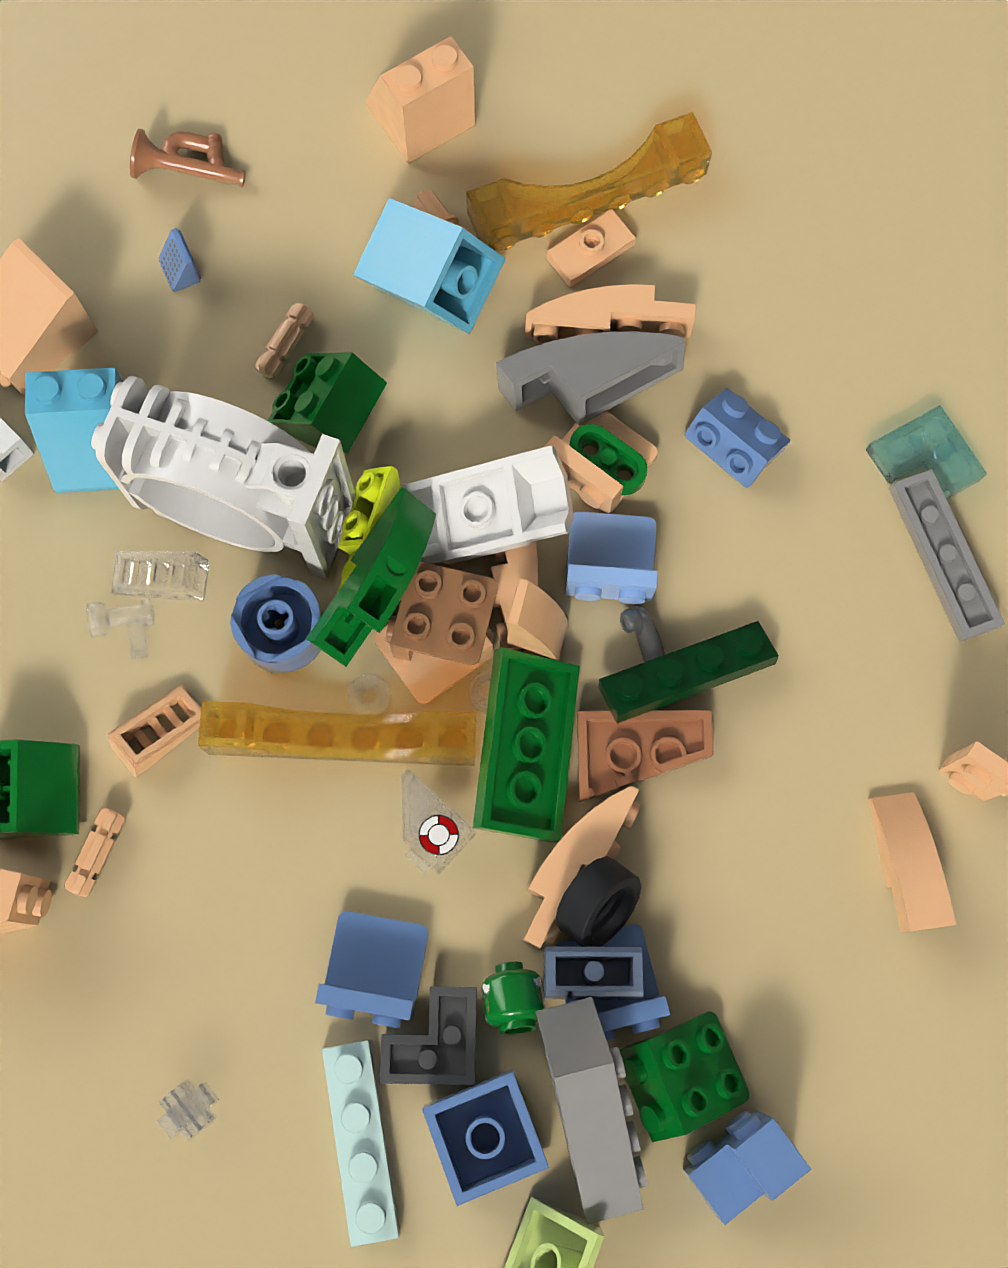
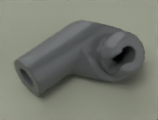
(641, 622)

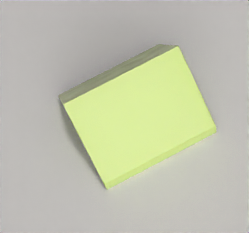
(554, 1239)

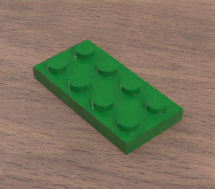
(526, 746)

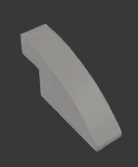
(590, 370)

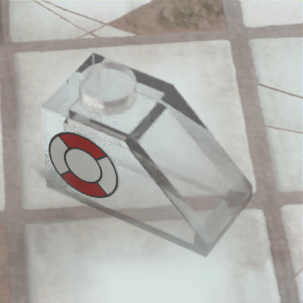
(430, 826)

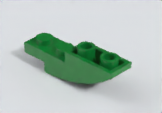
(378, 581)

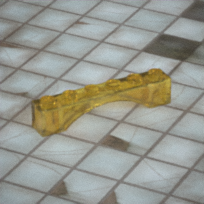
(516, 211)
(300, 734)

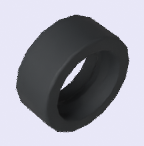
(598, 902)

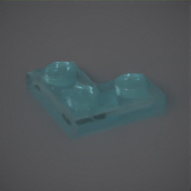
(928, 442)

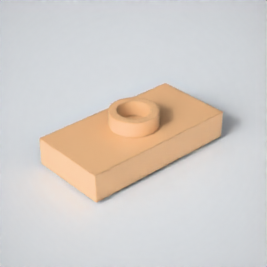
(590, 248)

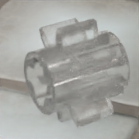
(187, 1110)

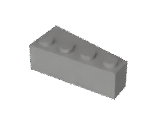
(593, 1110)

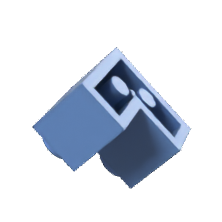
(745, 1165)

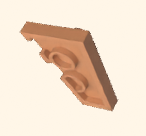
(638, 748)

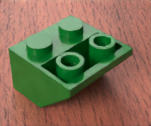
(327, 397)
(38, 789)

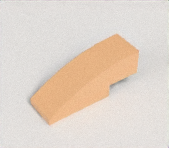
(536, 622)
(911, 863)

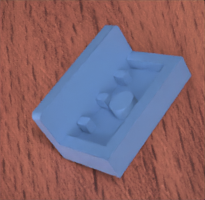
(736, 437)

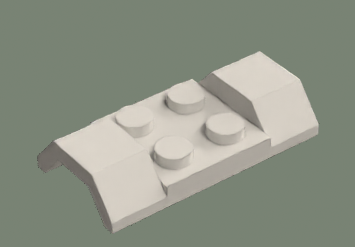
(495, 506)

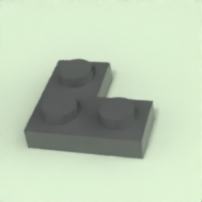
(444, 1054)

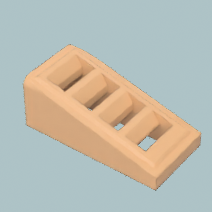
(148, 717)

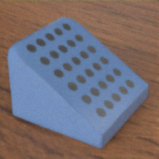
(178, 262)

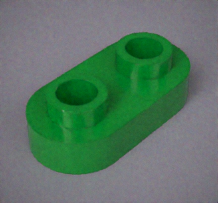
(612, 455)

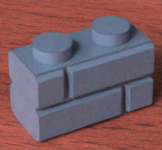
(593, 973)

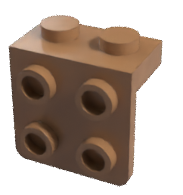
(443, 615)

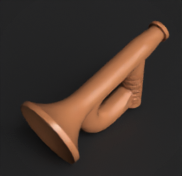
(147, 156)

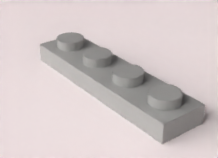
(946, 556)

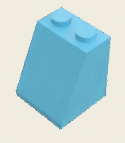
(429, 264)
(62, 416)

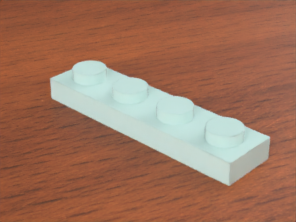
(360, 1143)

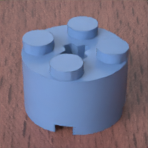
(253, 627)

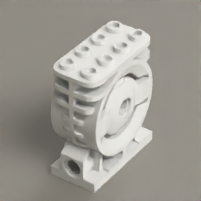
(225, 472)

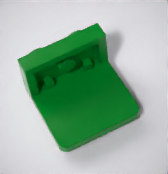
(684, 1077)

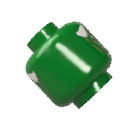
(512, 998)

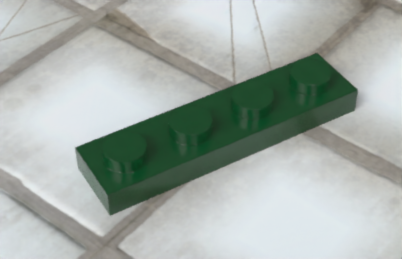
(687, 671)

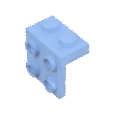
(611, 558)

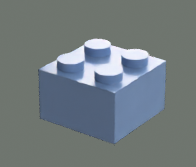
(484, 1137)

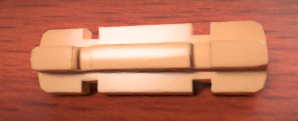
(284, 340)
(94, 852)

